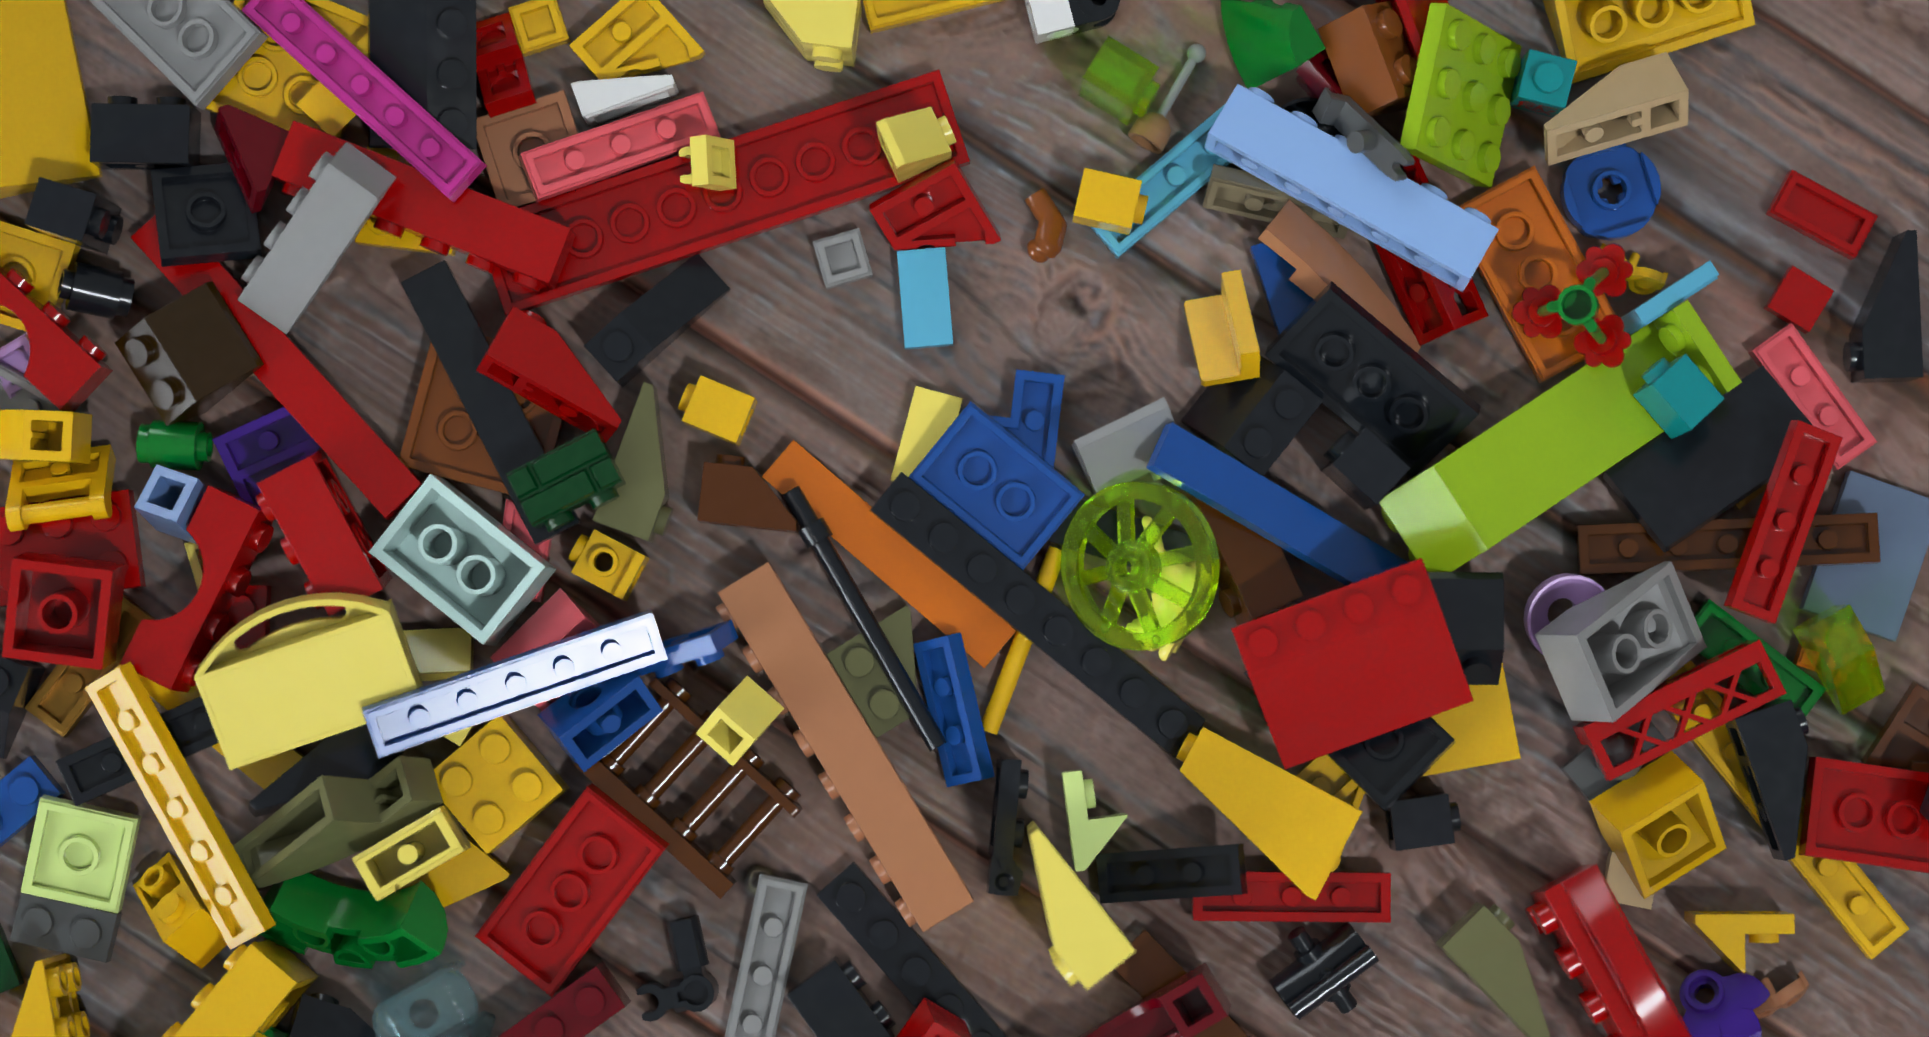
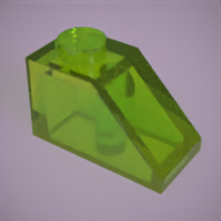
(1842, 657)

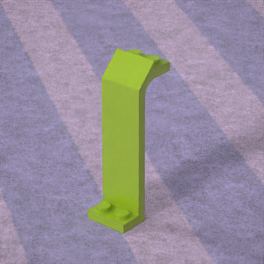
(1544, 448)

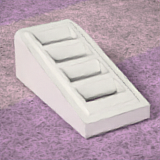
(614, 97)

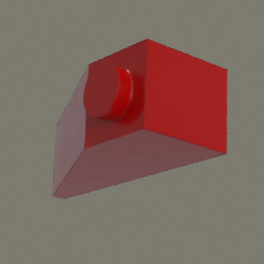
(544, 370)

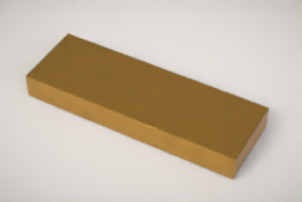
(63, 696)

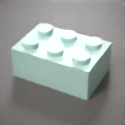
(462, 560)

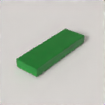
(1725, 632)

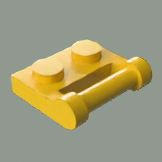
(52, 480)

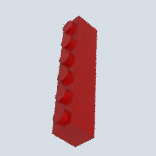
(474, 224)

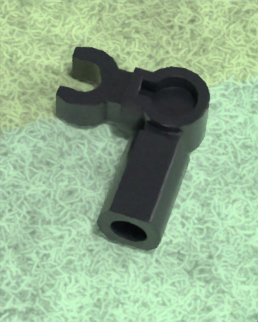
(697, 987)

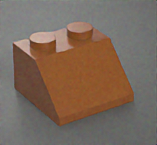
(1371, 58)

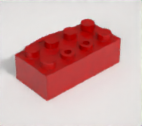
(1604, 956)

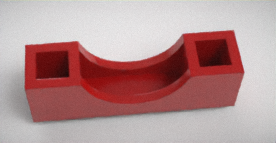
(59, 361)
(229, 539)

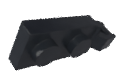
(1006, 828)

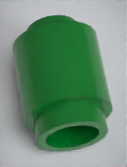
(174, 446)

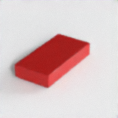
(1821, 215)

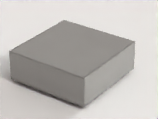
(842, 258)

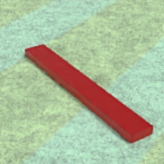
(301, 388)

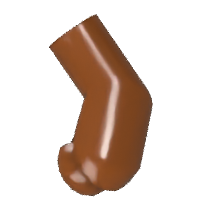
(1050, 228)

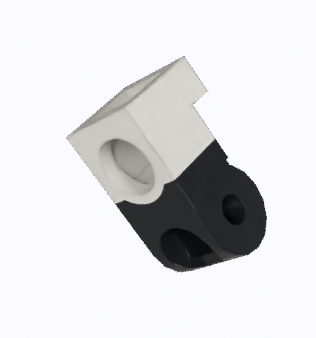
(1067, 17)

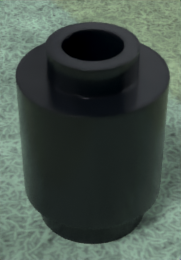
(96, 290)

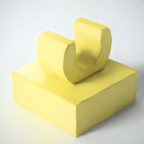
(711, 163)

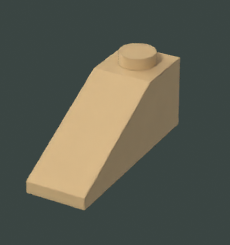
(1621, 108)

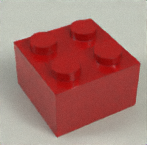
(63, 610)

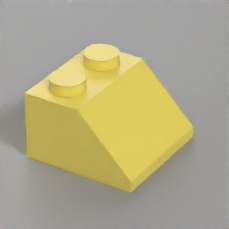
(820, 29)

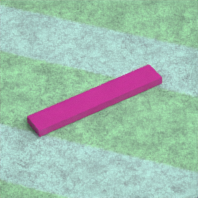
(368, 93)

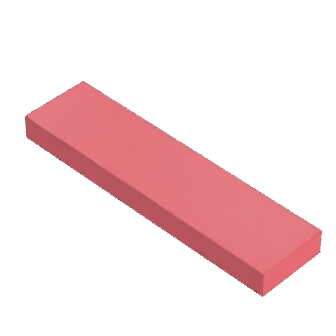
(617, 146)

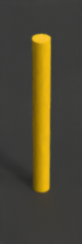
(1018, 652)

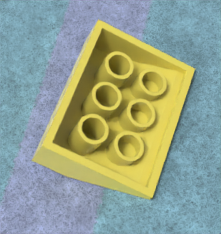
(1081, 931)

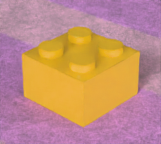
(497, 783)

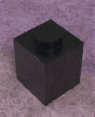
(1422, 821)

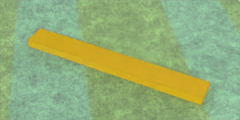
(1837, 884)

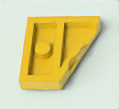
(634, 41)

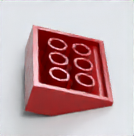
(1352, 663)

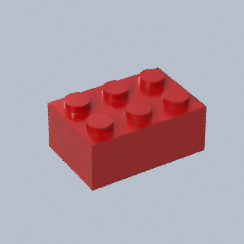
(322, 529)

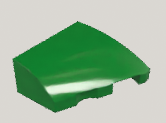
(1268, 38)

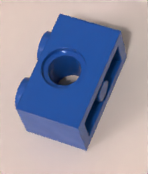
(599, 717)

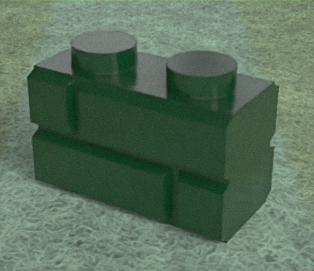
(567, 480)

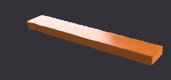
(890, 556)

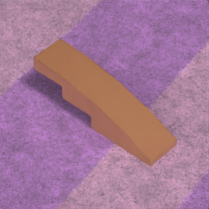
(1323, 260)

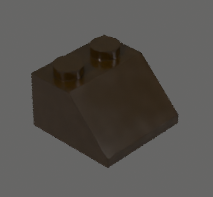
(189, 354)

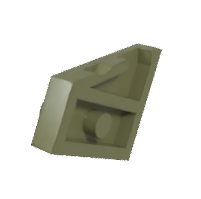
(867, 680)

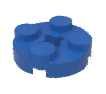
(1634, 206)

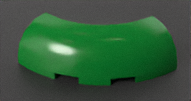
(353, 925)

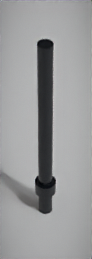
(816, 534)

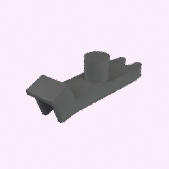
(1363, 133)

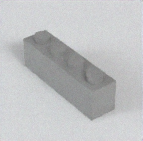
(316, 236)

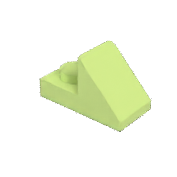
(1085, 834)

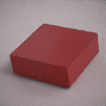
(1798, 299)

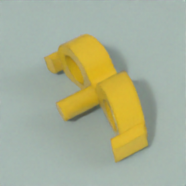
(1644, 279)

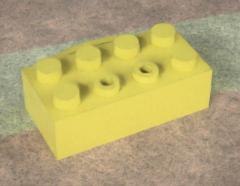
(304, 676)

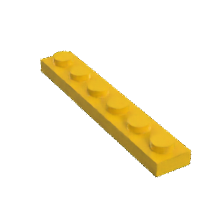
(180, 805)

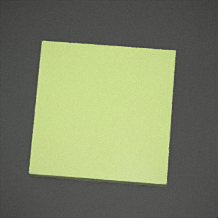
(80, 854)

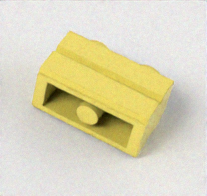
(411, 852)

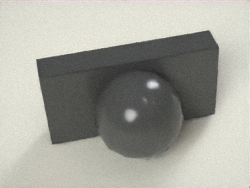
(1585, 771)

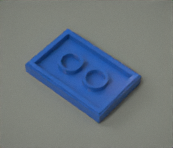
(996, 485)

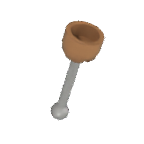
(1153, 129)

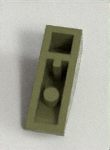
(641, 460)
(1496, 964)

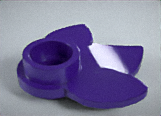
(1731, 1008)

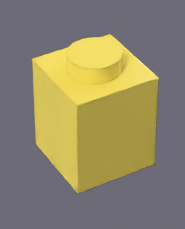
(739, 720)

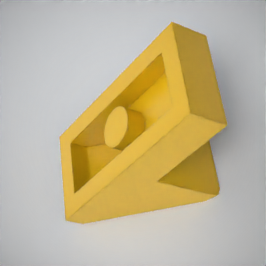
(1727, 929)

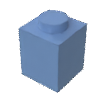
(170, 501)

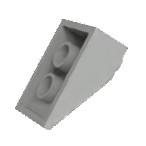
(1621, 644)

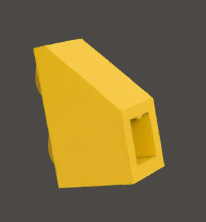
(45, 436)
(179, 911)

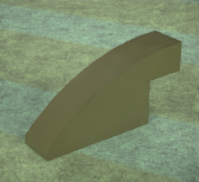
(338, 819)

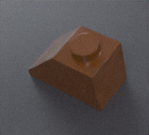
(740, 497)

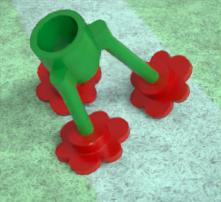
(1578, 305)

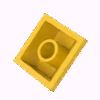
(1659, 823)

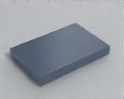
(1879, 590)

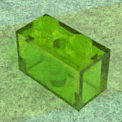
(1120, 82)

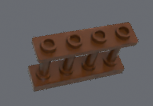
(642, 801)

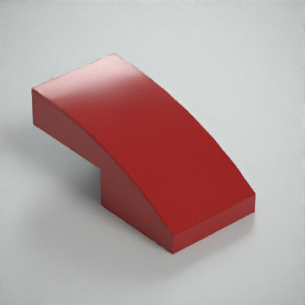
(502, 66)

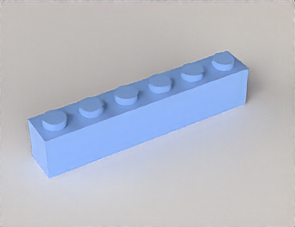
(1350, 189)

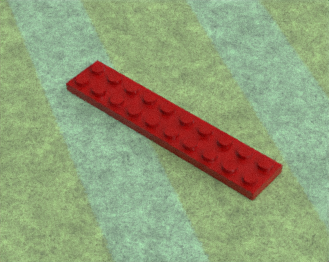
(781, 178)

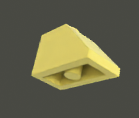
(915, 142)

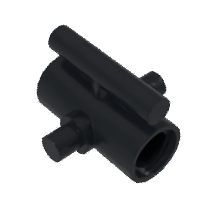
(1323, 970)

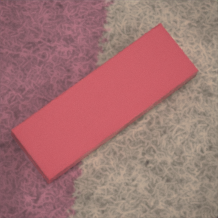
(1813, 391)

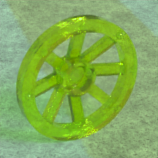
(1145, 563)

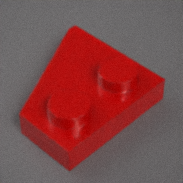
(934, 211)

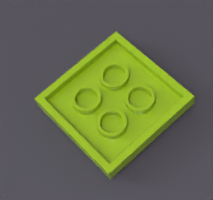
(1461, 95)

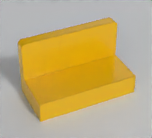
(1224, 334)

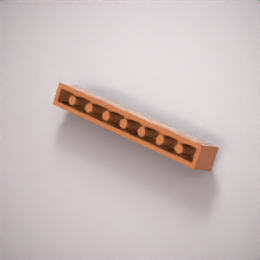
(846, 748)

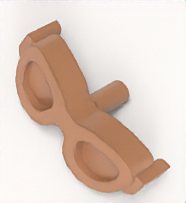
(1784, 998)

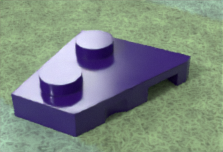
(263, 449)

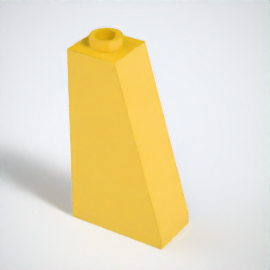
(1277, 811)

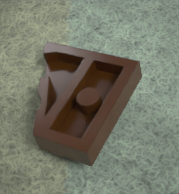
(1905, 734)

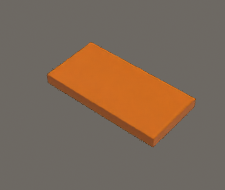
(1527, 252)

